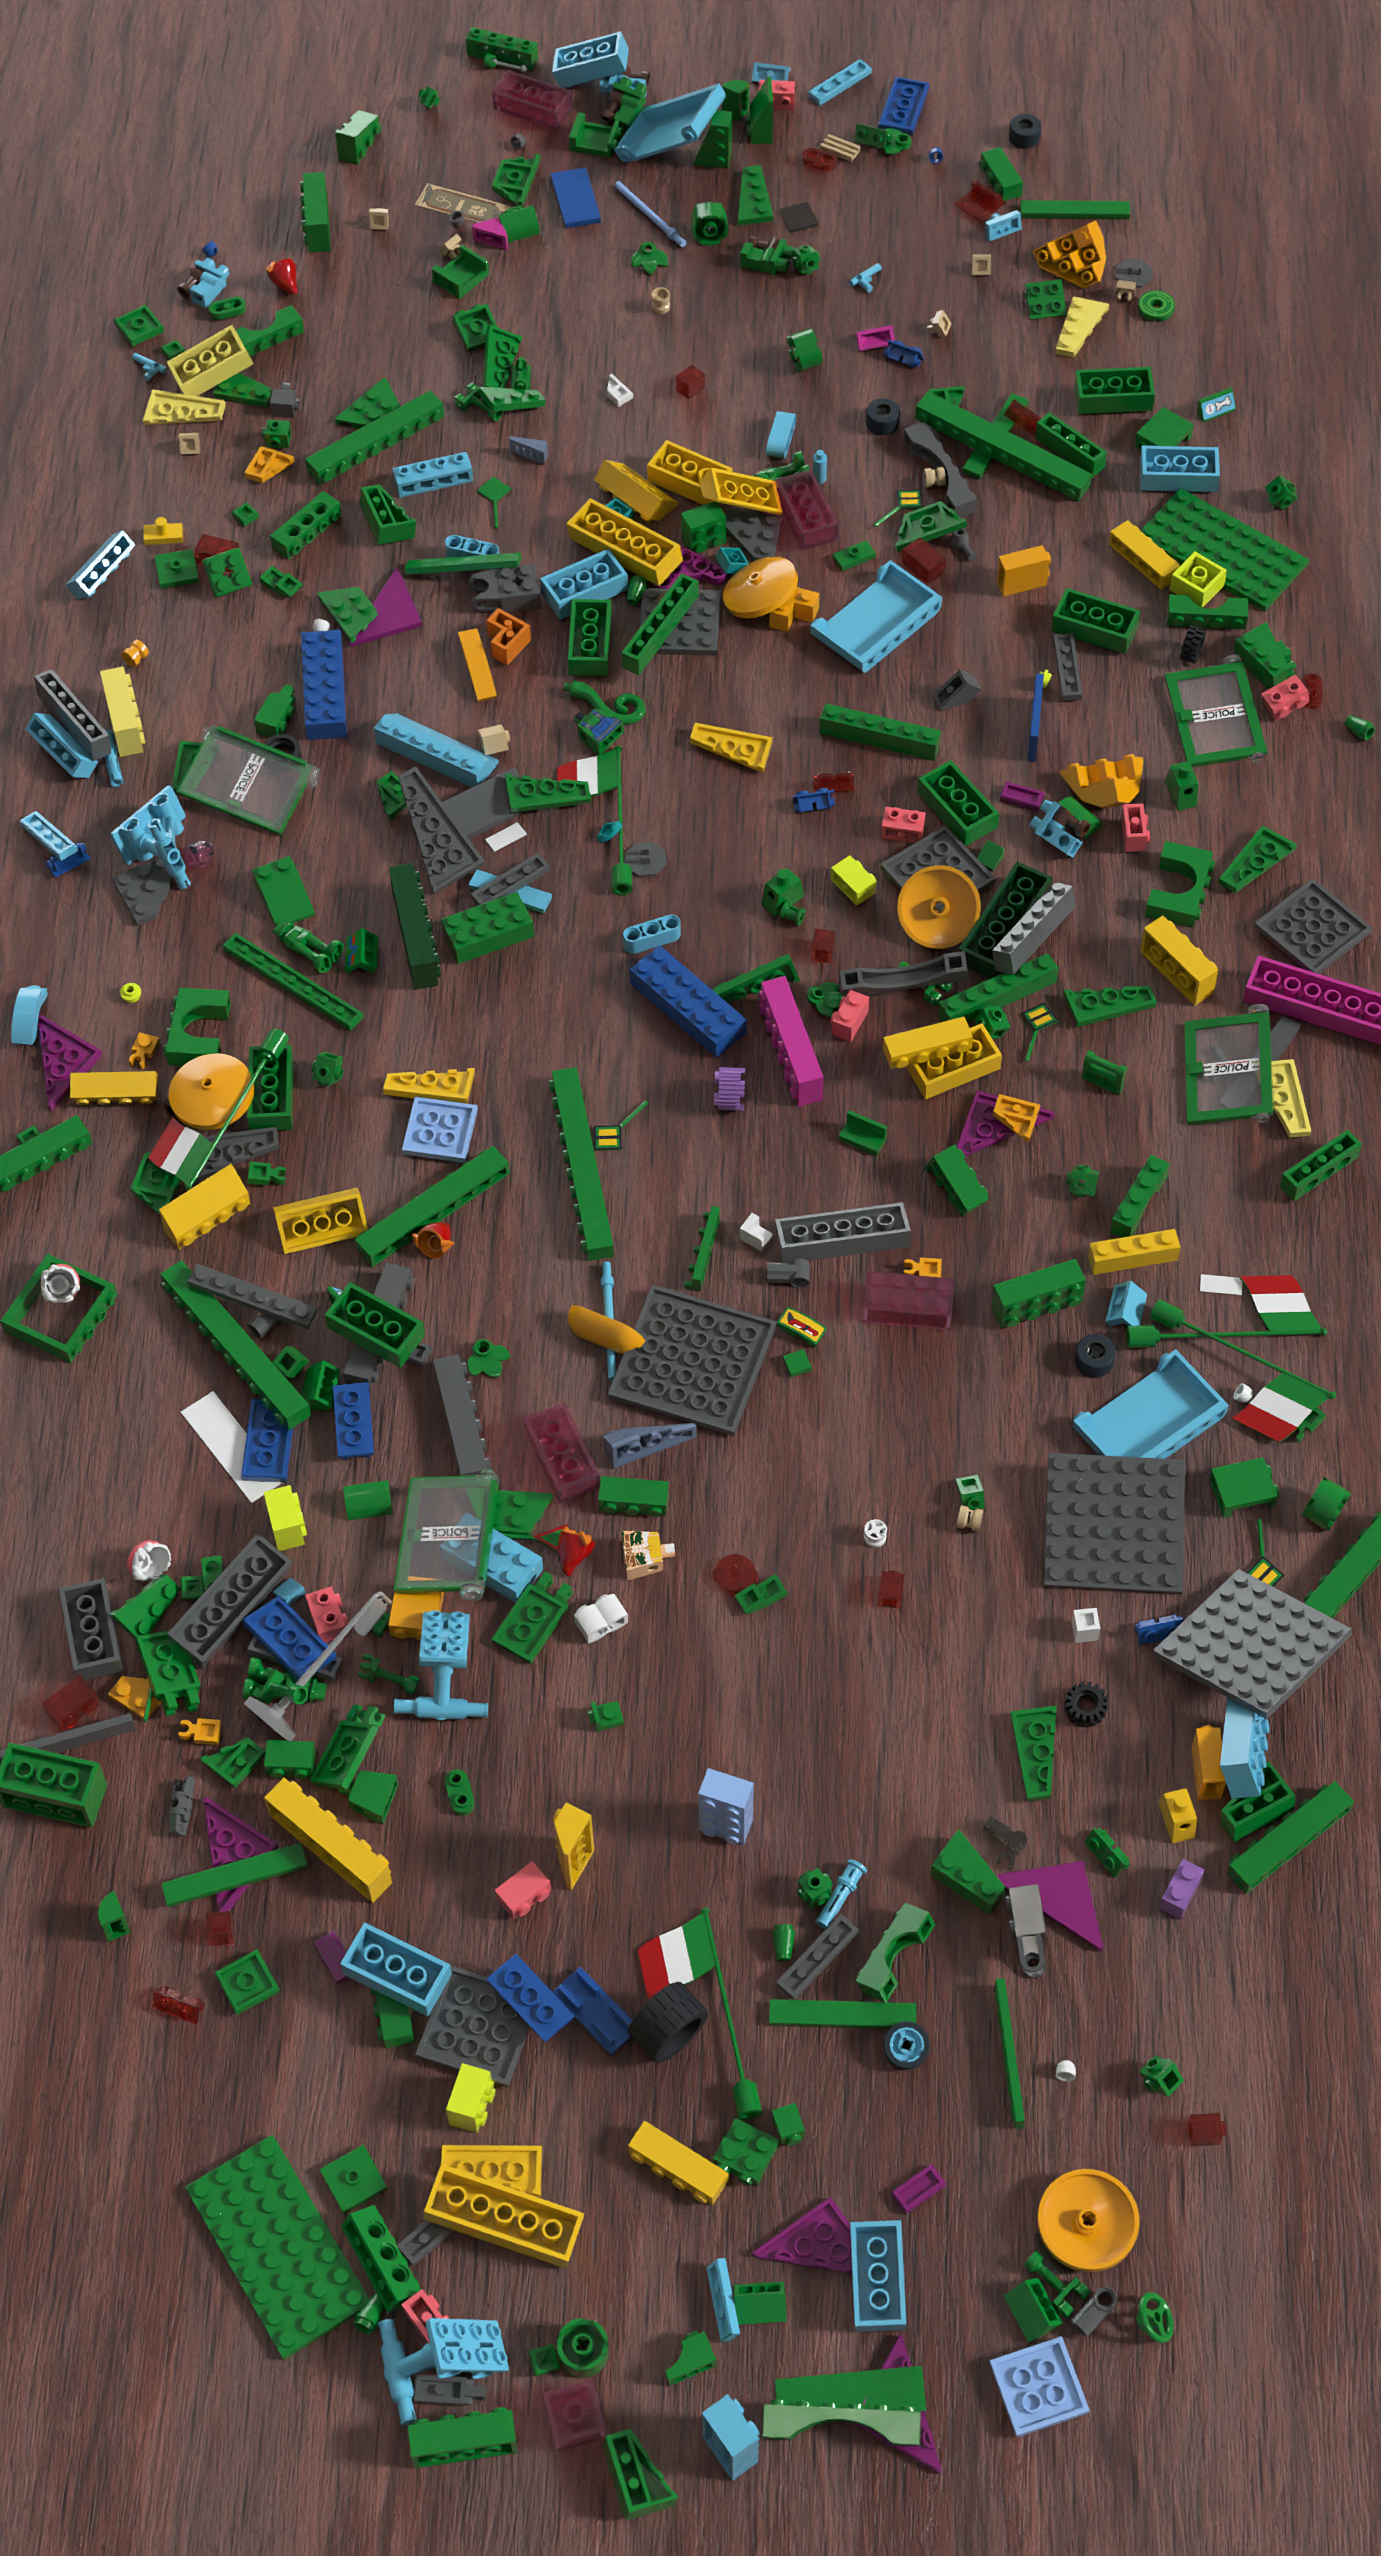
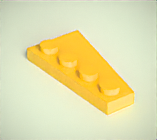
(440, 1086)

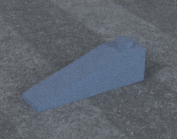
(636, 1443)

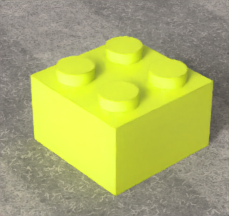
(1198, 579)
(285, 1517)
(470, 2098)

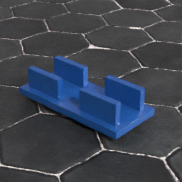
(353, 1420)
(530, 1998)
(594, 2010)

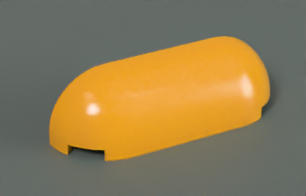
(603, 1330)

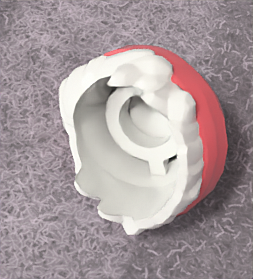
(59, 1283)
(148, 1560)

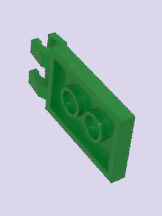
(533, 1619)
(168, 1671)
(347, 1748)

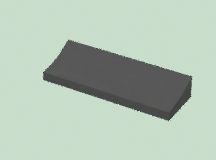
(482, 806)
(843, 1232)
(230, 1600)

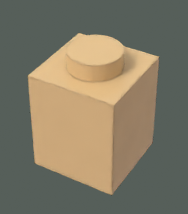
(494, 739)

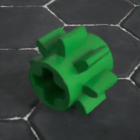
(429, 97)

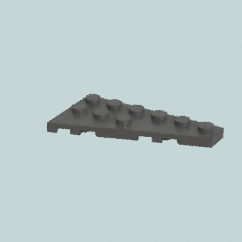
(442, 843)

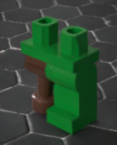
(628, 99)
(766, 255)

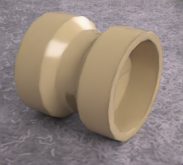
(660, 300)
(934, 477)
(975, 1518)

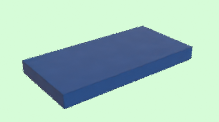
(904, 105)
(575, 197)
(1035, 718)
(266, 1446)
(286, 1636)

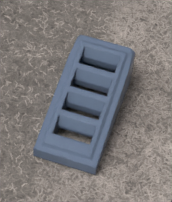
(532, 449)

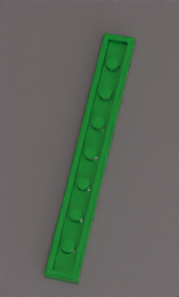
(292, 981)

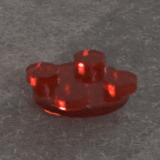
(735, 1573)

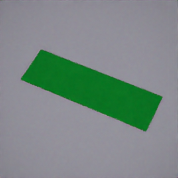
(885, 2387)

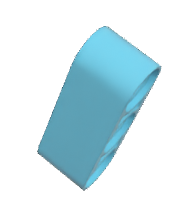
(781, 434)
(462, 546)
(651, 934)

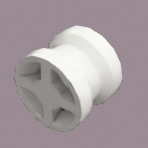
(876, 1528)

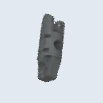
(181, 1805)

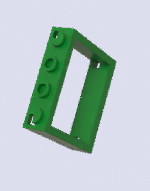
(85, 1330)

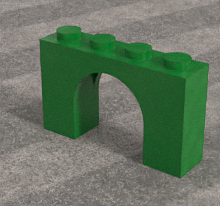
(1183, 907)
(191, 1006)

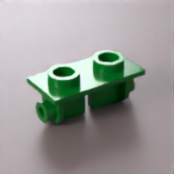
(872, 136)
(521, 374)
(1101, 1846)

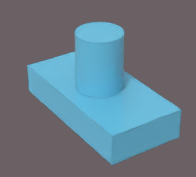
(1003, 225)

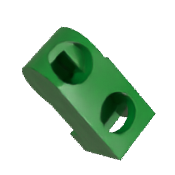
(210, 1570)

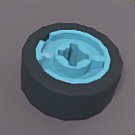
(919, 2045)

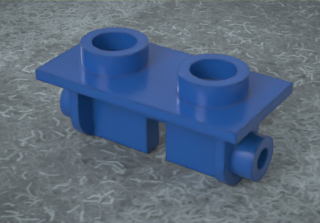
(910, 354)
(820, 797)
(60, 867)
(1149, 1631)

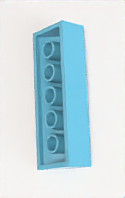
(434, 749)

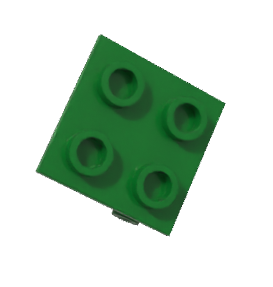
(1045, 299)

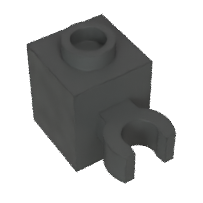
(284, 402)

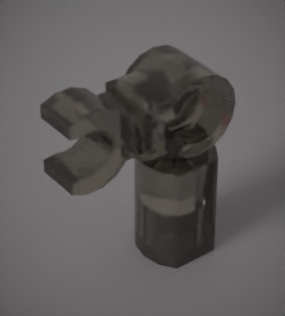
(1016, 1840)

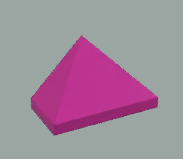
(874, 337)

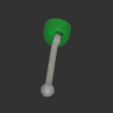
(491, 61)

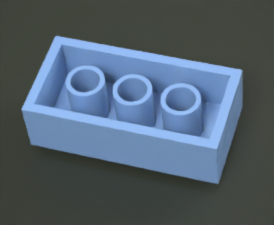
(725, 1806)

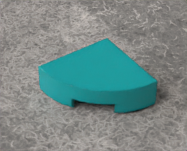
(608, 831)

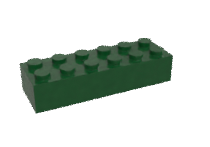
(1009, 904)
(415, 926)

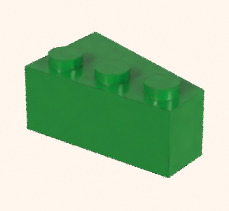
(357, 136)
(716, 142)
(384, 517)
(1262, 656)
(958, 1180)
(1249, 1814)
(968, 1874)
(634, 2476)

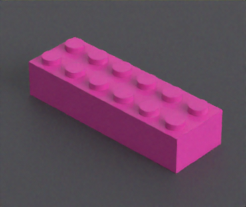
(791, 1041)

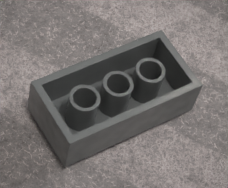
(91, 1629)

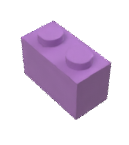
(1181, 1889)

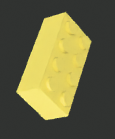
(210, 362)
(123, 711)

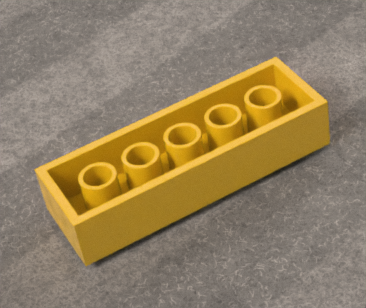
(630, 542)
(329, 1839)
(503, 2216)

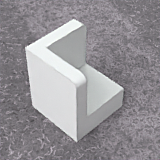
(754, 1234)
(1085, 1625)

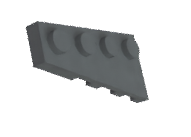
(240, 1147)

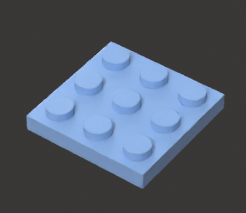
(440, 1129)
(1039, 2387)

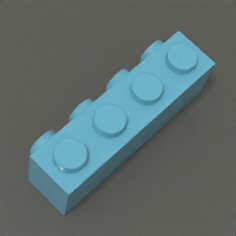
(433, 474)
(102, 563)
(60, 745)

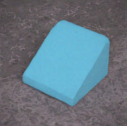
(290, 1591)

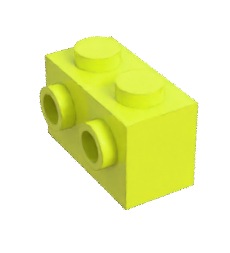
(853, 880)

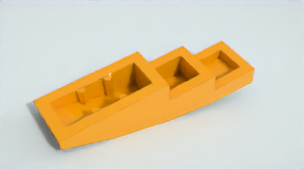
(477, 665)

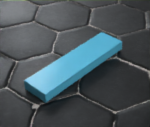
(839, 82)
(48, 835)
(531, 897)

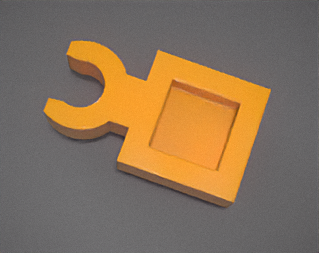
(143, 1047)
(926, 1267)
(204, 1732)

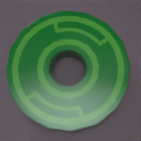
(1159, 298)

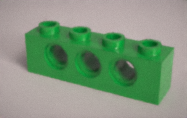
(504, 47)
(305, 525)
(1320, 1165)
(380, 2257)

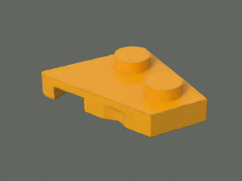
(267, 464)
(1017, 1115)
(133, 1695)

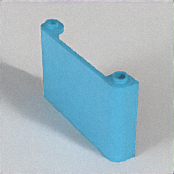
(670, 124)
(879, 617)
(1155, 1413)

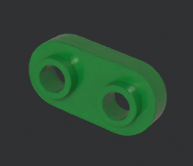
(227, 308)
(459, 1791)

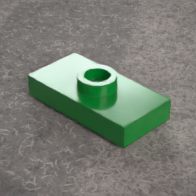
(854, 555)

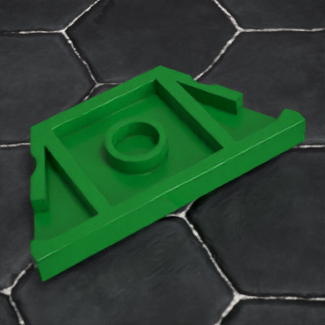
(515, 178)
(370, 406)
(928, 524)
(349, 609)
(154, 1185)
(519, 1511)

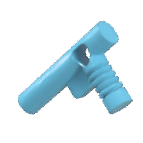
(864, 278)
(149, 366)

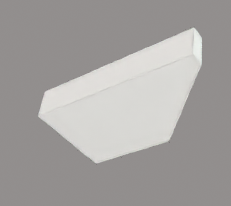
(617, 391)

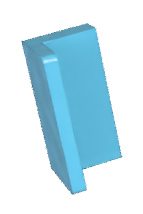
(777, 73)
(1126, 1304)

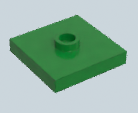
(139, 325)
(176, 568)
(247, 1982)
(353, 2179)

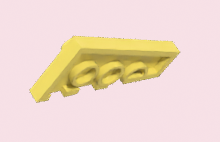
(1079, 324)
(181, 408)
(1289, 1099)

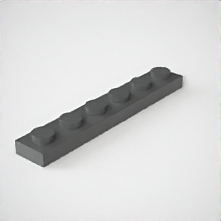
(252, 1296)

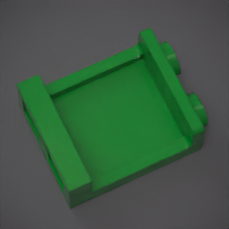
(593, 137)
(461, 273)
(1164, 430)
(1243, 1485)

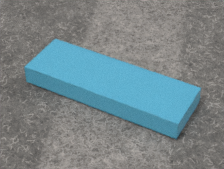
(723, 2300)

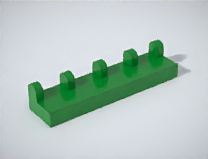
(705, 1250)

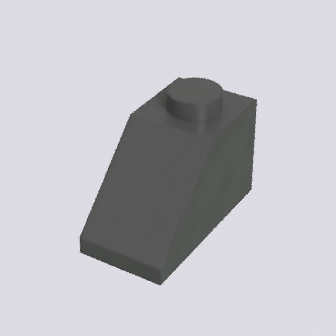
(957, 690)

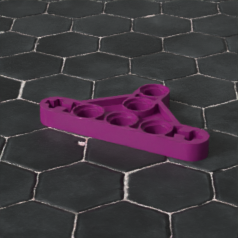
(689, 568)

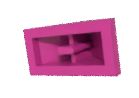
(490, 233)

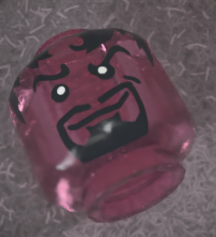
(199, 854)

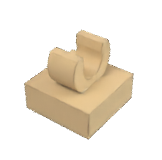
(379, 218)
(450, 246)
(981, 264)
(1125, 287)
(940, 324)
(189, 443)

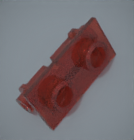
(1022, 416)
(839, 783)
(169, 2001)

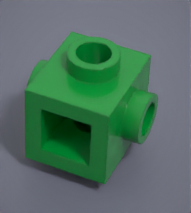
(805, 259)
(277, 434)
(1281, 492)
(994, 1021)
(327, 1068)
(1084, 1188)
(813, 1894)
(1161, 2076)

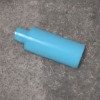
(820, 466)

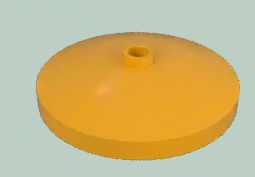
(760, 587)
(919, 912)
(208, 1090)
(1092, 2198)

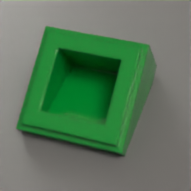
(991, 855)

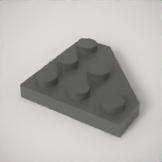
(754, 532)
(144, 889)

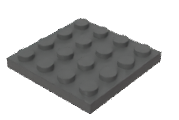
(696, 630)
(937, 849)
(1313, 927)
(473, 2028)

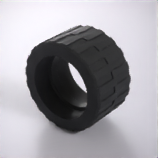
(667, 2022)

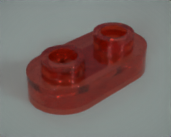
(819, 159)
(1314, 686)

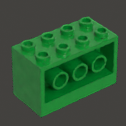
(51, 1785)

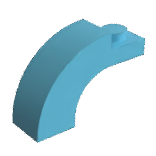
(26, 1014)

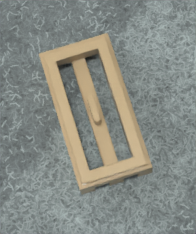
(840, 148)

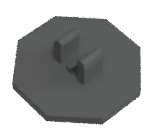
(1134, 271)
(645, 859)

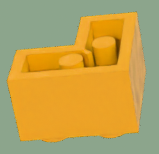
(801, 605)

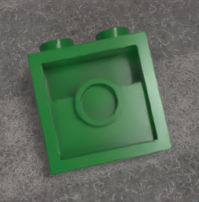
(472, 325)
(746, 2152)

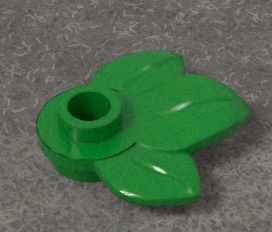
(899, 142)
(649, 259)
(827, 998)
(489, 1361)

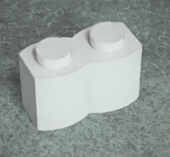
(600, 1618)

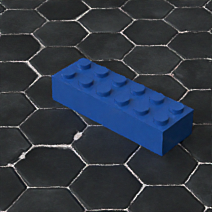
(323, 685)
(688, 1001)

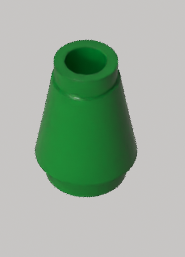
(636, 587)
(1361, 728)
(783, 1941)
(369, 2316)

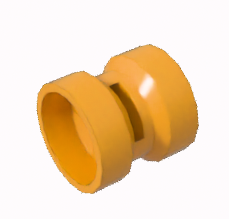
(135, 653)

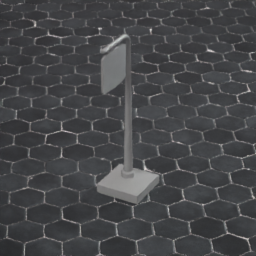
(362, 1624)

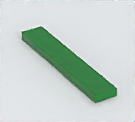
(1075, 209)
(978, 460)
(463, 563)
(234, 1875)
(840, 2013)
(1009, 2054)

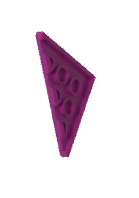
(394, 611)
(63, 1055)
(983, 1129)
(231, 1842)
(1063, 1897)
(814, 2240)
(926, 2453)

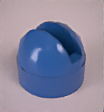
(939, 158)
(210, 249)

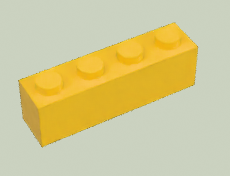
(1143, 554)
(927, 1043)
(114, 1086)
(1133, 1251)
(678, 2163)

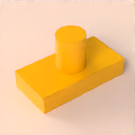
(163, 533)

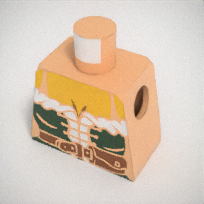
(644, 1553)

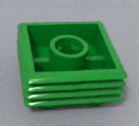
(215, 566)

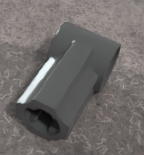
(795, 1273)
(262, 1324)
(1093, 2313)

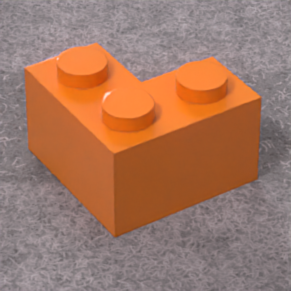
(508, 636)

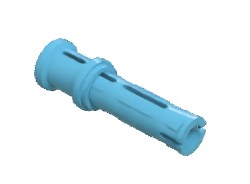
(112, 762)
(845, 1885)

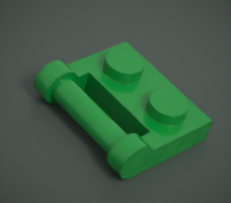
(1103, 1073)

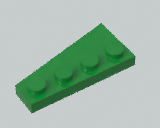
(499, 355)
(535, 794)
(1257, 857)
(751, 981)
(1104, 1004)
(1035, 1749)

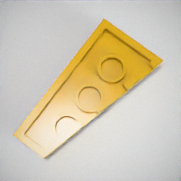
(738, 746)
(507, 2165)

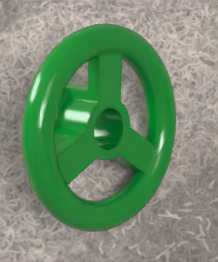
(1149, 2320)

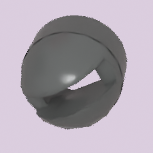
(518, 137)
(454, 215)

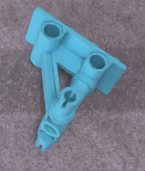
(153, 833)
(443, 1648)
(452, 2349)

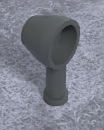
(960, 541)

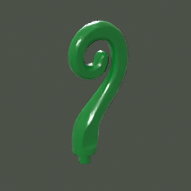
(587, 693)

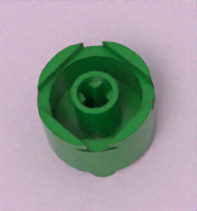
(709, 223)
(804, 350)
(1326, 1504)
(580, 2362)

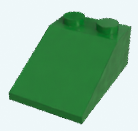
(761, 115)
(282, 891)

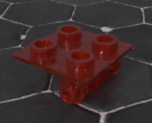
(980, 201)

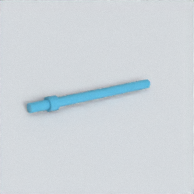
(607, 1284)

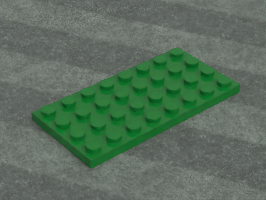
(1254, 562)
(278, 2246)

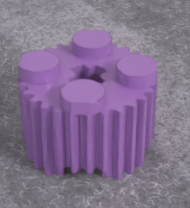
(730, 1088)

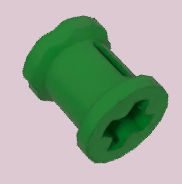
(792, 913)

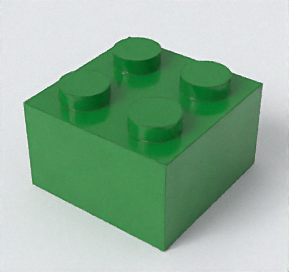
(703, 527)

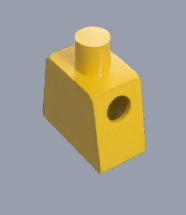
(1178, 1811)

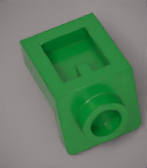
(971, 1492)
(605, 1715)

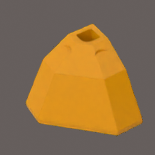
(1075, 256)
(1106, 782)

